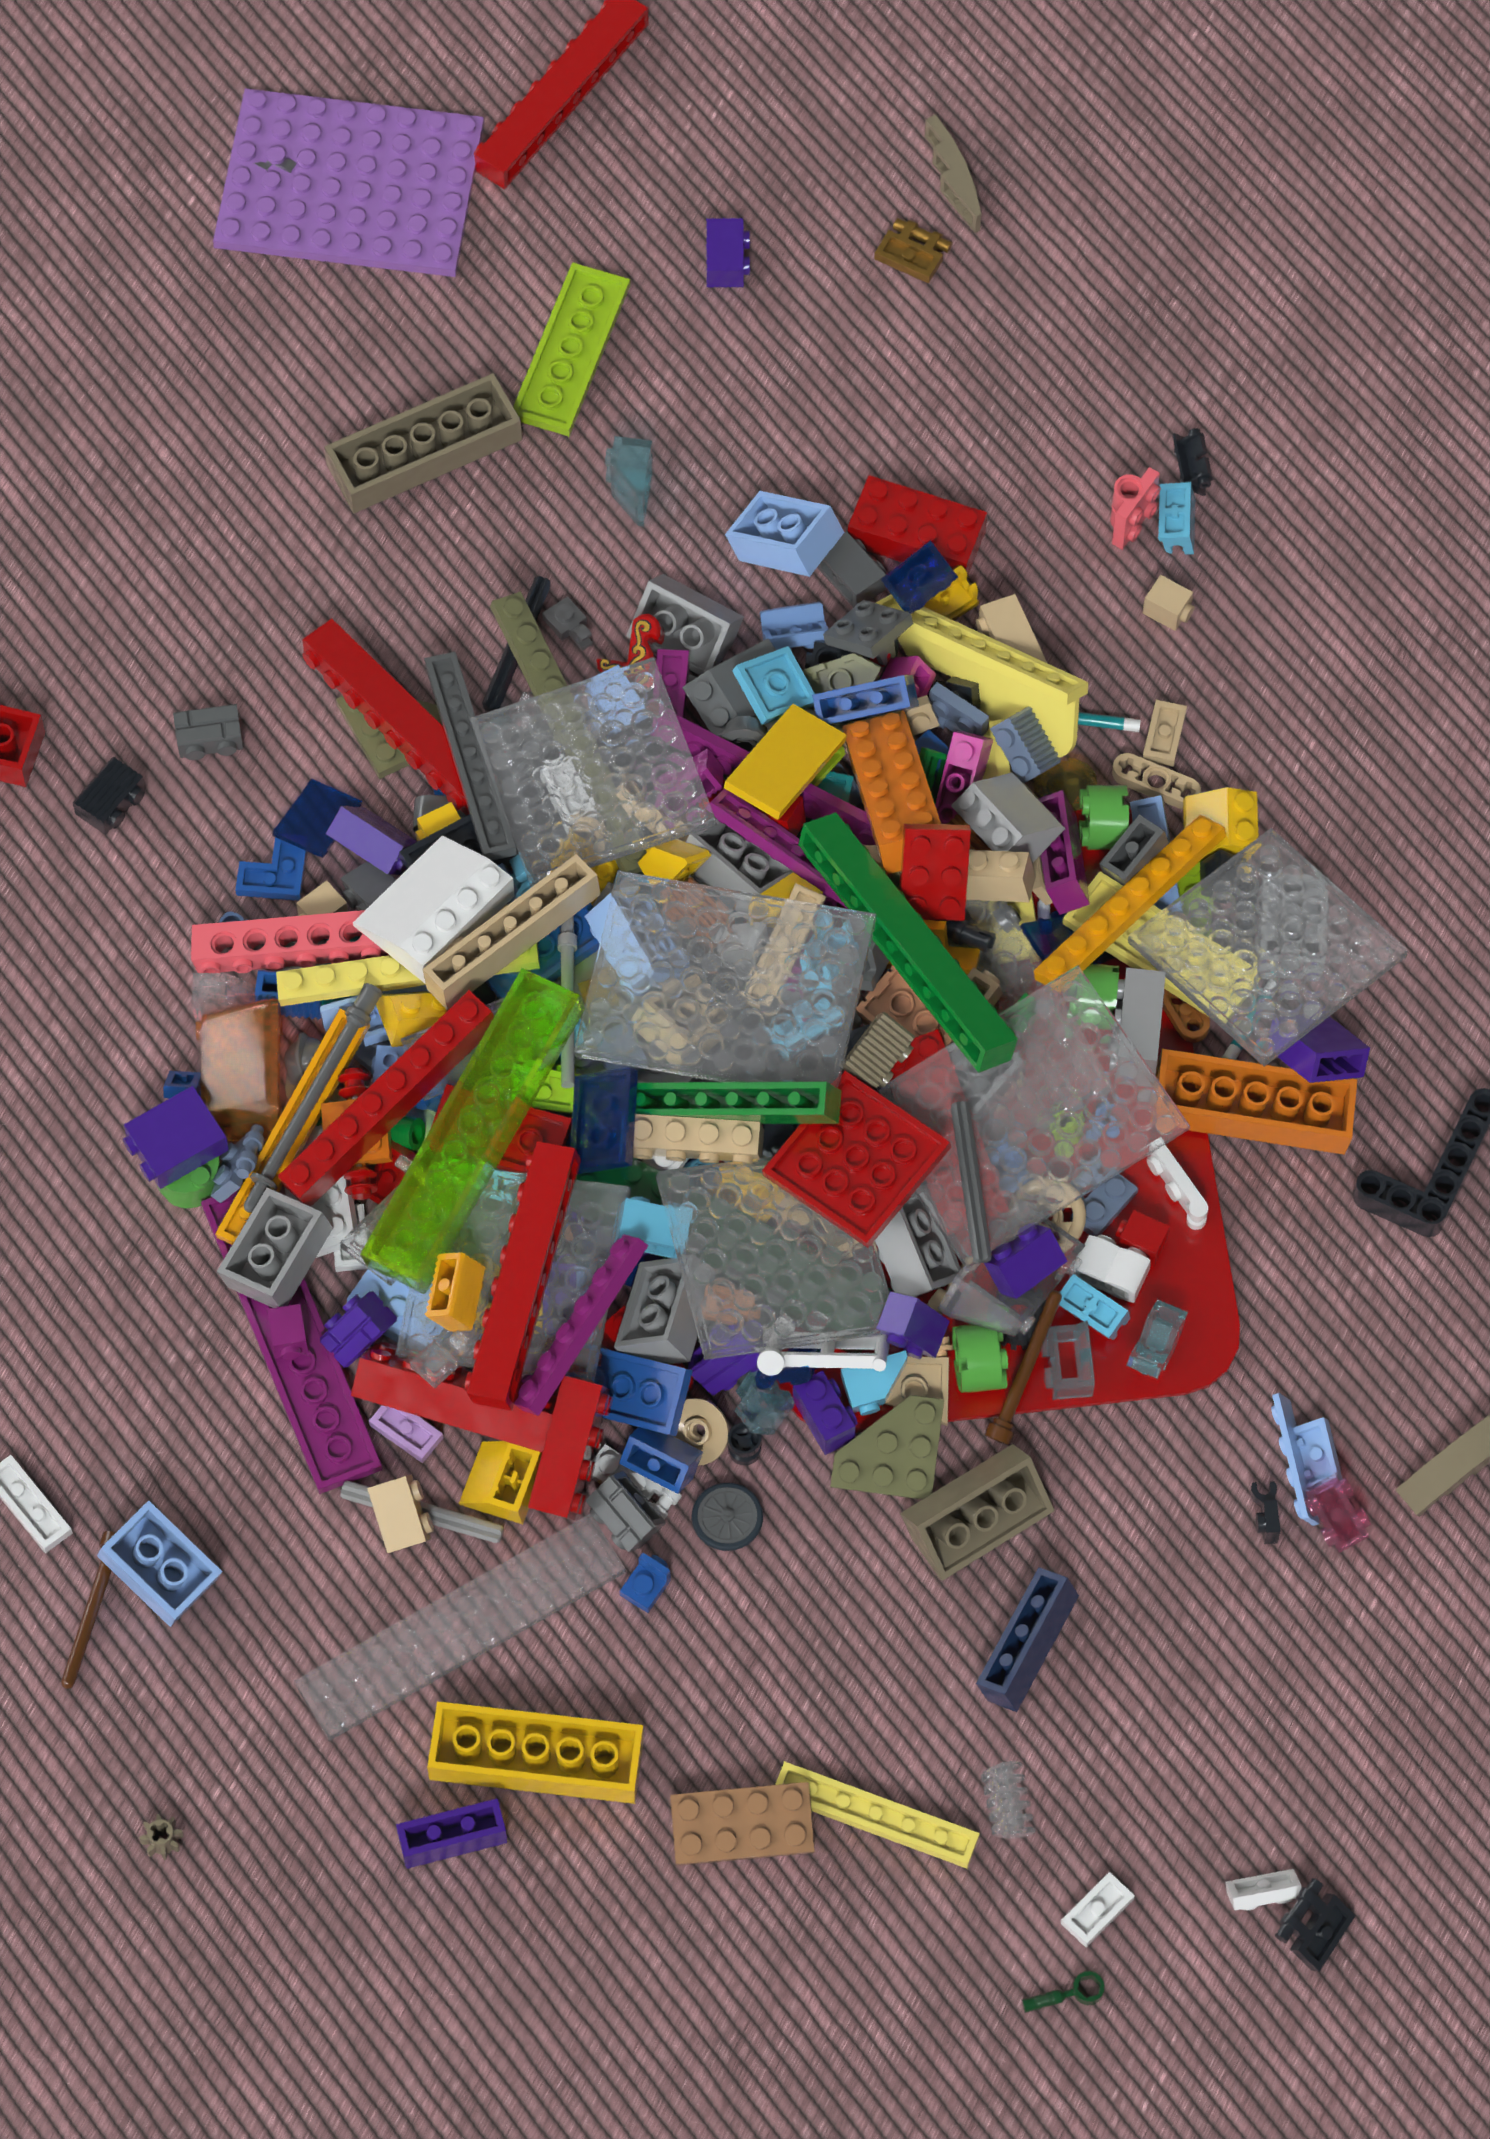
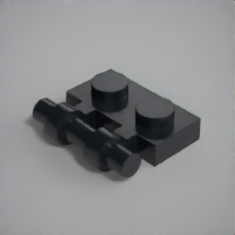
(1322, 1931)

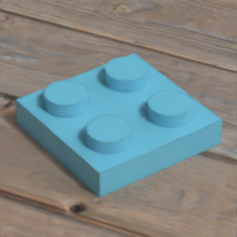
(774, 684)

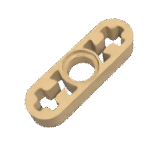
(1150, 768)

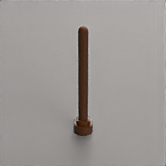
(1001, 1427)
(88, 1620)

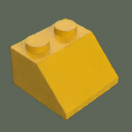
(1230, 808)
(408, 1013)

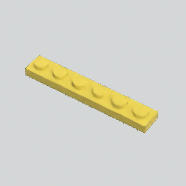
(884, 1817)

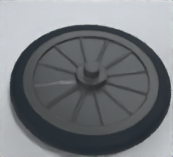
(727, 1516)

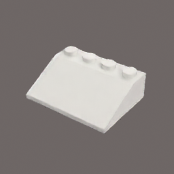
(435, 902)

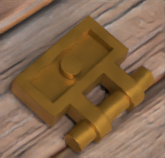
(909, 256)

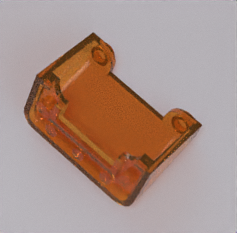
(242, 1066)

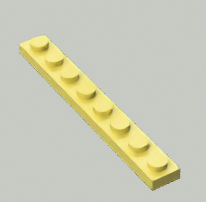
(348, 977)

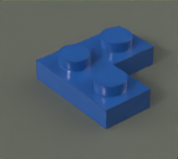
(277, 880)

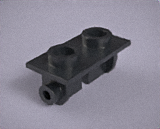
(1191, 468)

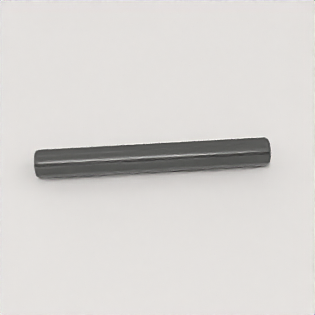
(971, 1182)

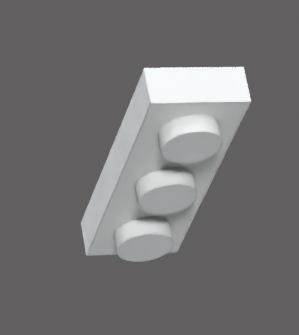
(31, 1506)

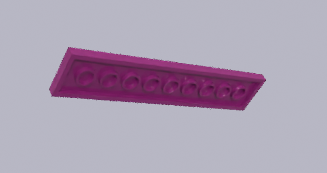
(309, 1387)

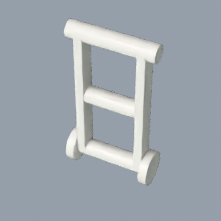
(772, 1360)

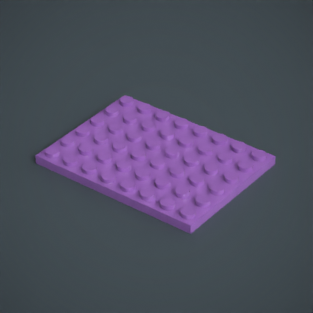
(365, 188)

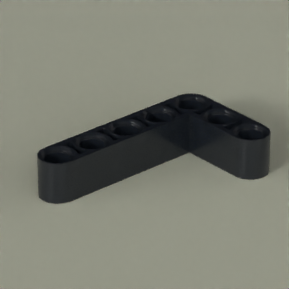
(1445, 1175)

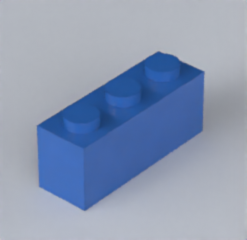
(866, 700)

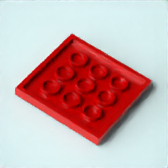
(859, 1168)

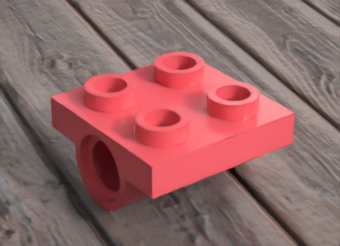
(1131, 504)

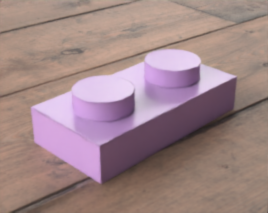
(407, 1431)

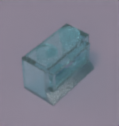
(1069, 1387)

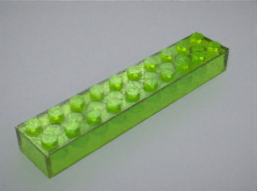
(473, 1130)

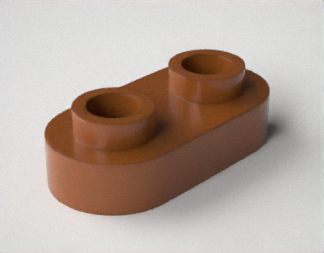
(1185, 1015)

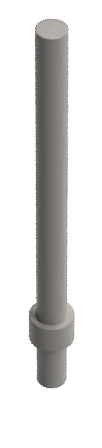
(567, 946)

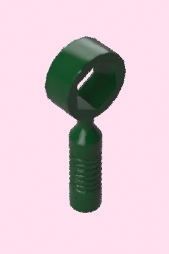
(1058, 1996)

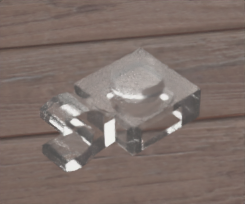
(439, 1361)

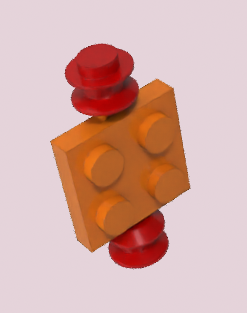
(380, 1153)

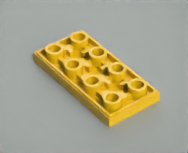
(785, 761)

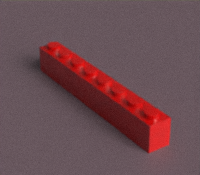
(560, 90)
(385, 706)
(387, 1100)
(523, 1276)

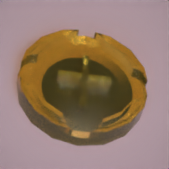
(1065, 776)

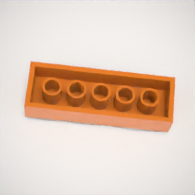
(889, 781)
(1259, 1101)

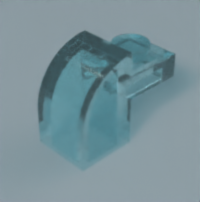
(1158, 1339)
(762, 1409)

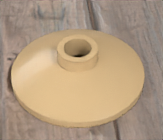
(706, 1413)

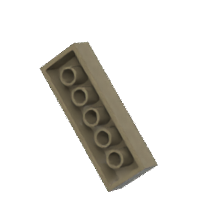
(423, 443)

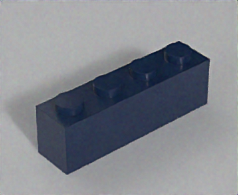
(1027, 1639)

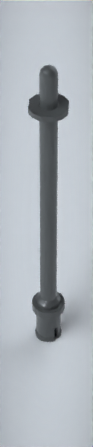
(357, 1017)

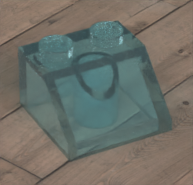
(630, 475)

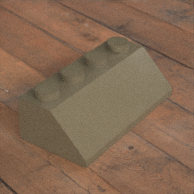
(978, 1511)

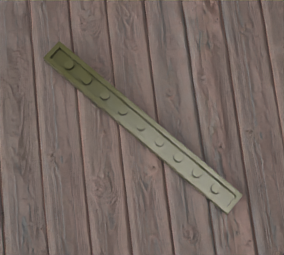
(538, 666)

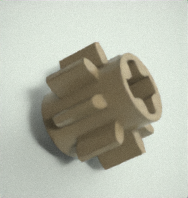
(161, 1846)

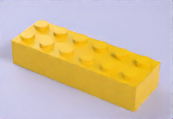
(535, 1752)

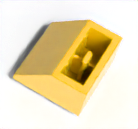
(502, 1480)

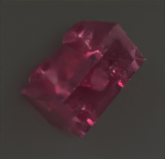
(1341, 1520)

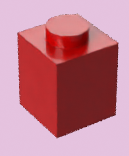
(1144, 1234)

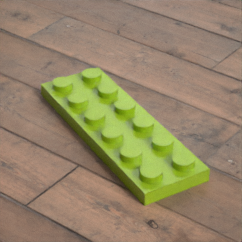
(570, 349)

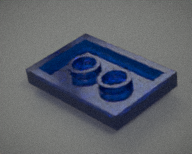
(604, 1119)

